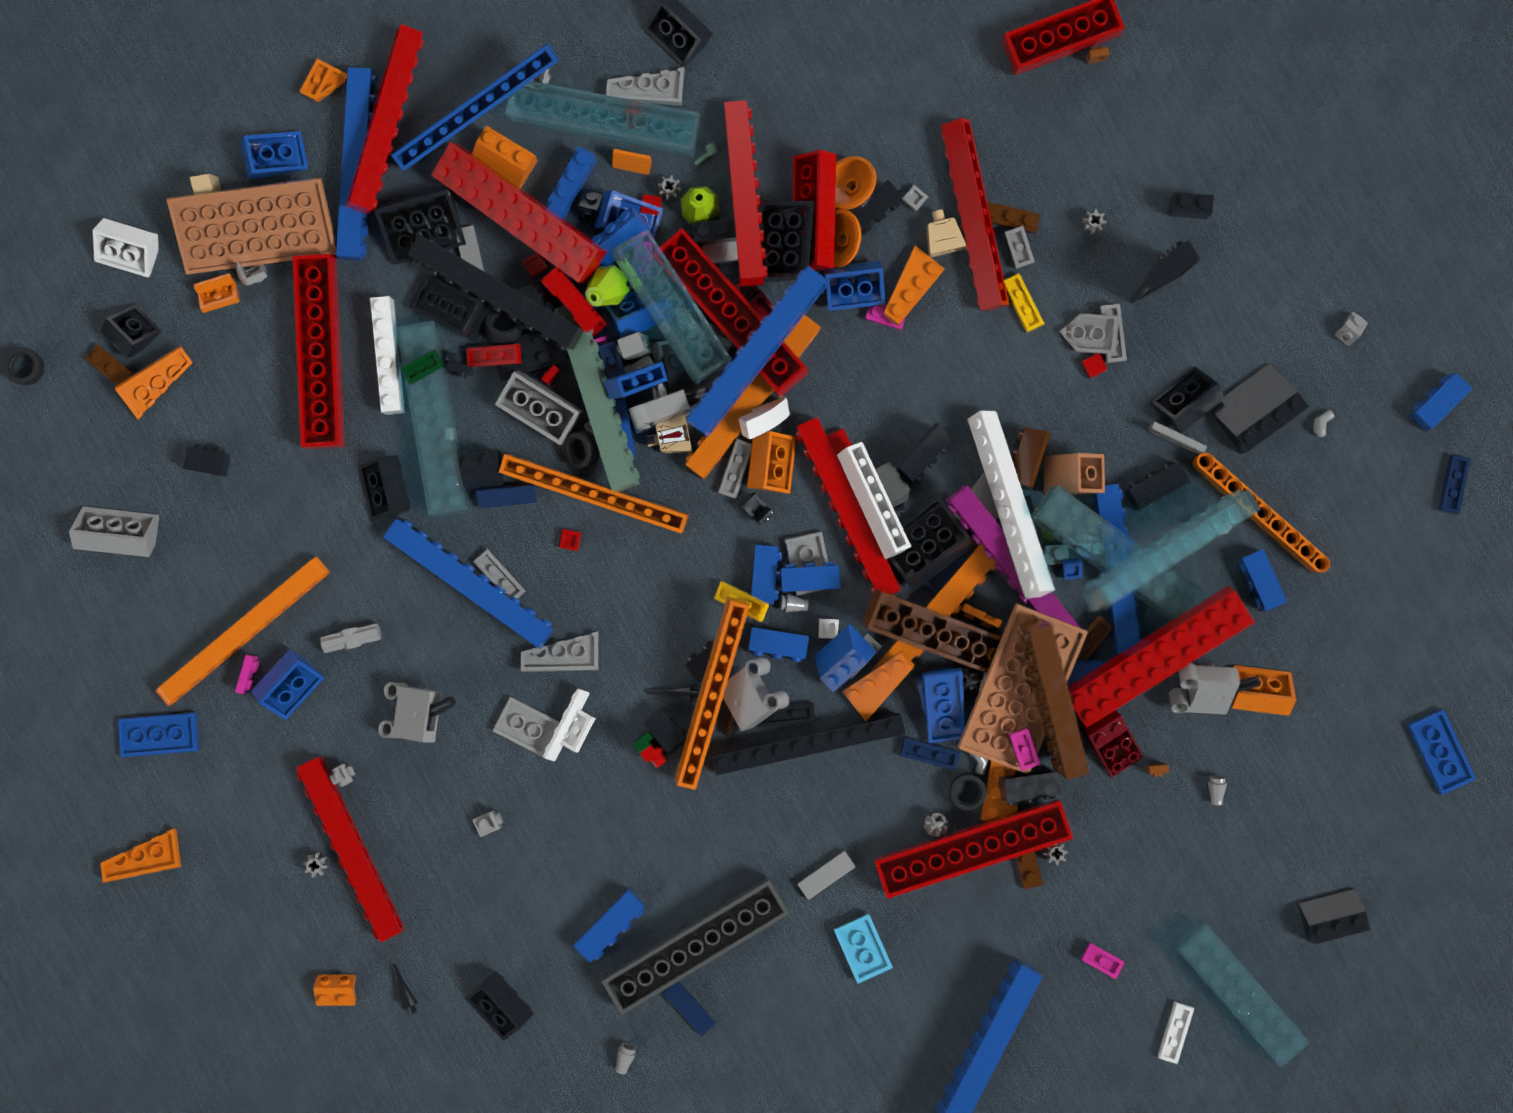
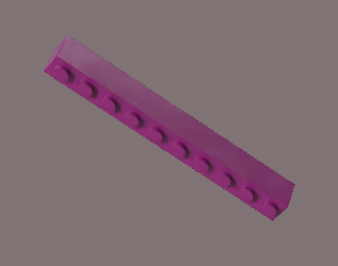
(993, 540)

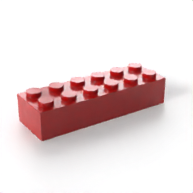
(1062, 34)
(816, 181)

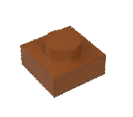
(1097, 54)
(1157, 770)

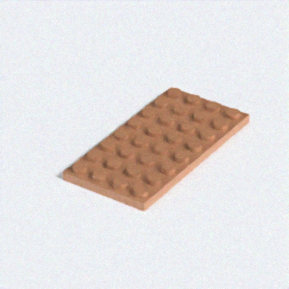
(252, 225)
(1007, 693)

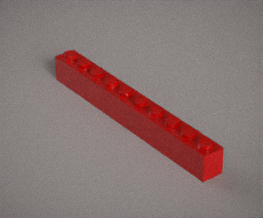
(384, 119)
(744, 193)
(974, 214)
(847, 506)
(350, 849)

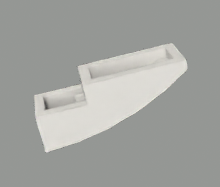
(764, 418)

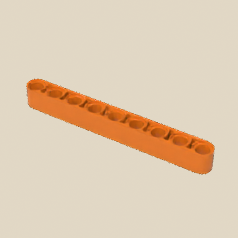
(1269, 515)

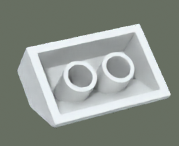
(125, 247)

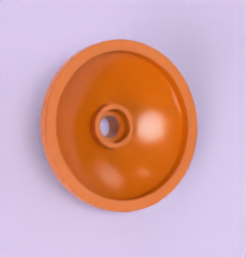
(850, 174)
(847, 237)

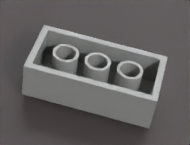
(539, 407)

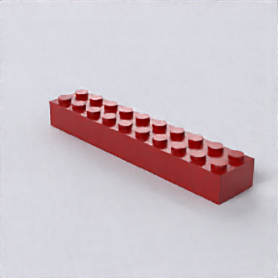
(519, 213)
(728, 308)
(318, 351)
(1159, 655)
(973, 848)

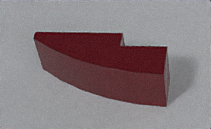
(755, 298)

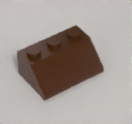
(1029, 455)

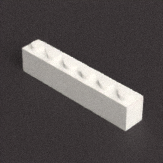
(387, 355)
(873, 500)

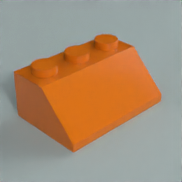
(504, 156)
(772, 462)
(1273, 695)

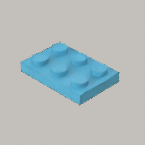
(863, 948)

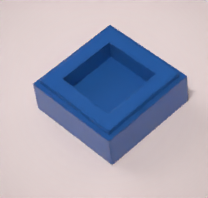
(1071, 568)

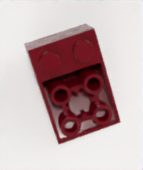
(1112, 743)

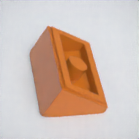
(631, 161)

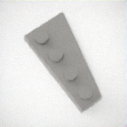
(650, 88)
(567, 655)

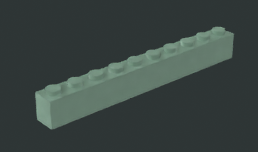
(601, 410)

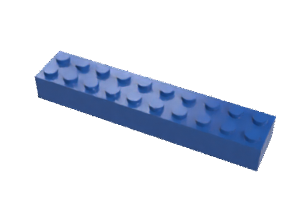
(991, 1039)

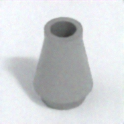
(792, 603)
(1217, 788)
(625, 1056)

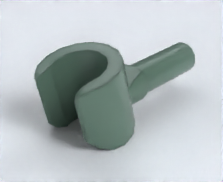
(711, 152)

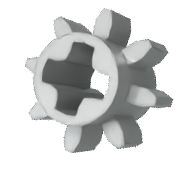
(671, 183)
(1096, 226)
(970, 678)
(342, 775)
(936, 825)
(1059, 856)
(319, 861)

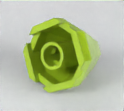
(700, 205)
(606, 286)

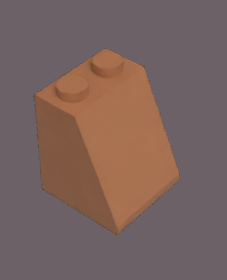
(1075, 473)

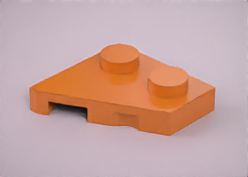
(322, 81)
(986, 620)

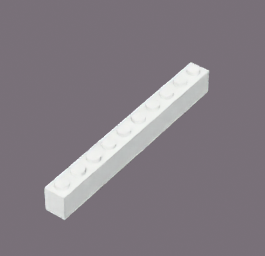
(1010, 504)

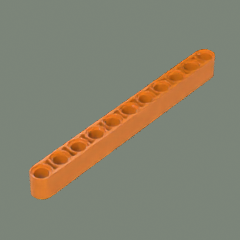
(242, 631)

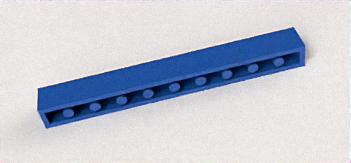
(476, 106)
(358, 112)
(757, 351)
(468, 583)
(1123, 612)

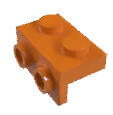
(217, 293)
(335, 990)

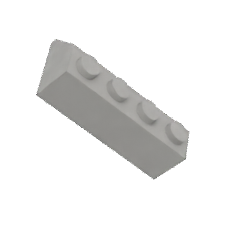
(114, 531)

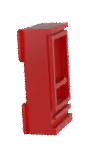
(570, 296)

